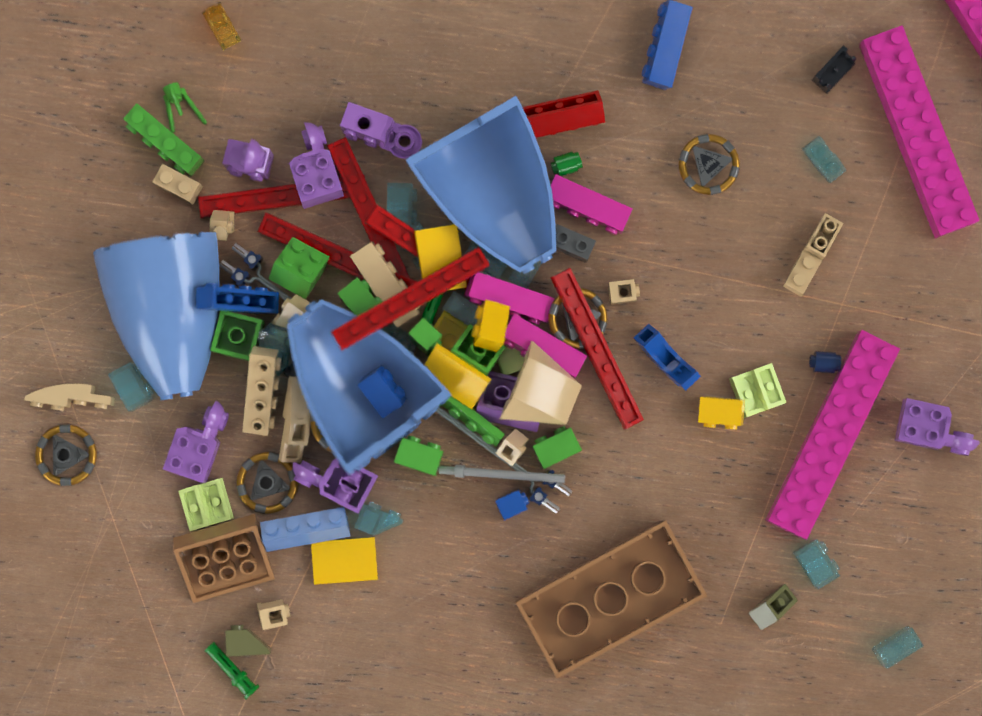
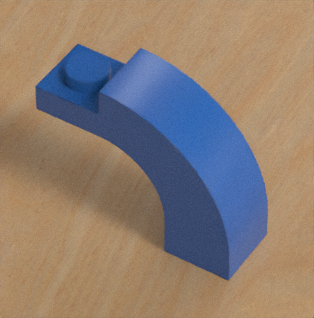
(666, 358)

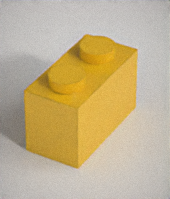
(491, 325)
(721, 411)

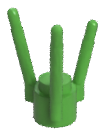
(174, 94)

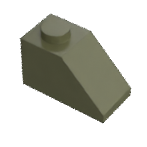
(773, 607)
(244, 642)

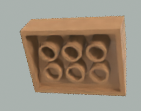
(223, 558)

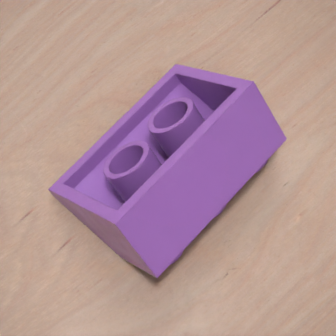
(494, 399)

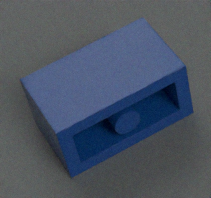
(382, 391)
(512, 504)

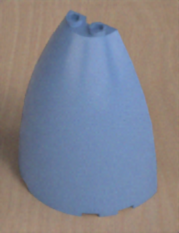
(494, 186)
(153, 306)
(331, 389)

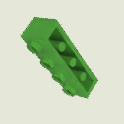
(163, 139)

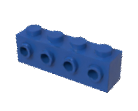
(666, 44)
(237, 300)

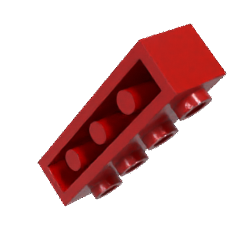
(565, 114)

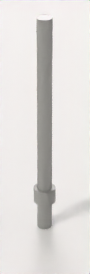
(461, 471)

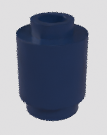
(825, 362)

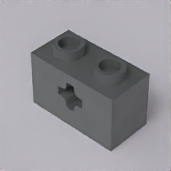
(573, 243)

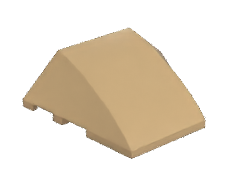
(541, 391)

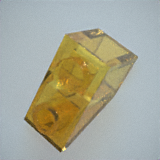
(221, 26)

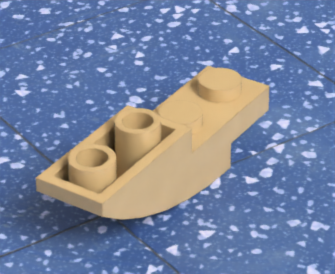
(812, 254)
(62, 396)
(296, 423)

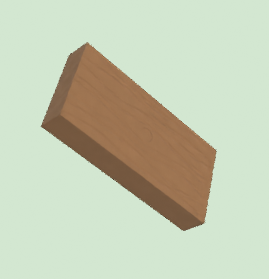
(611, 598)

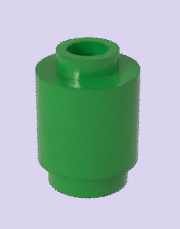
(566, 164)

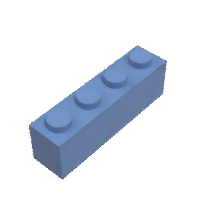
(305, 529)

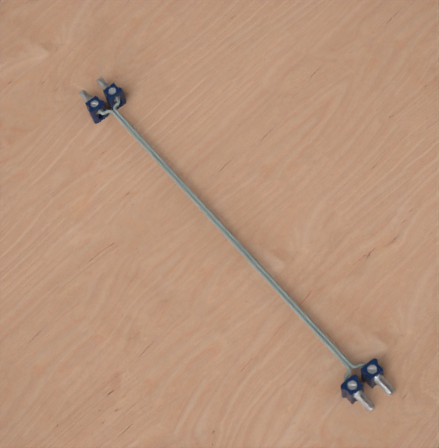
(254, 262)

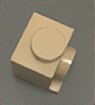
(222, 223)
(614, 291)
(512, 447)
(270, 620)

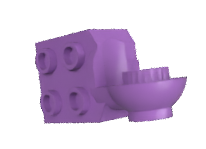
(381, 132)
(248, 159)
(315, 170)
(929, 427)
(194, 449)
(336, 483)

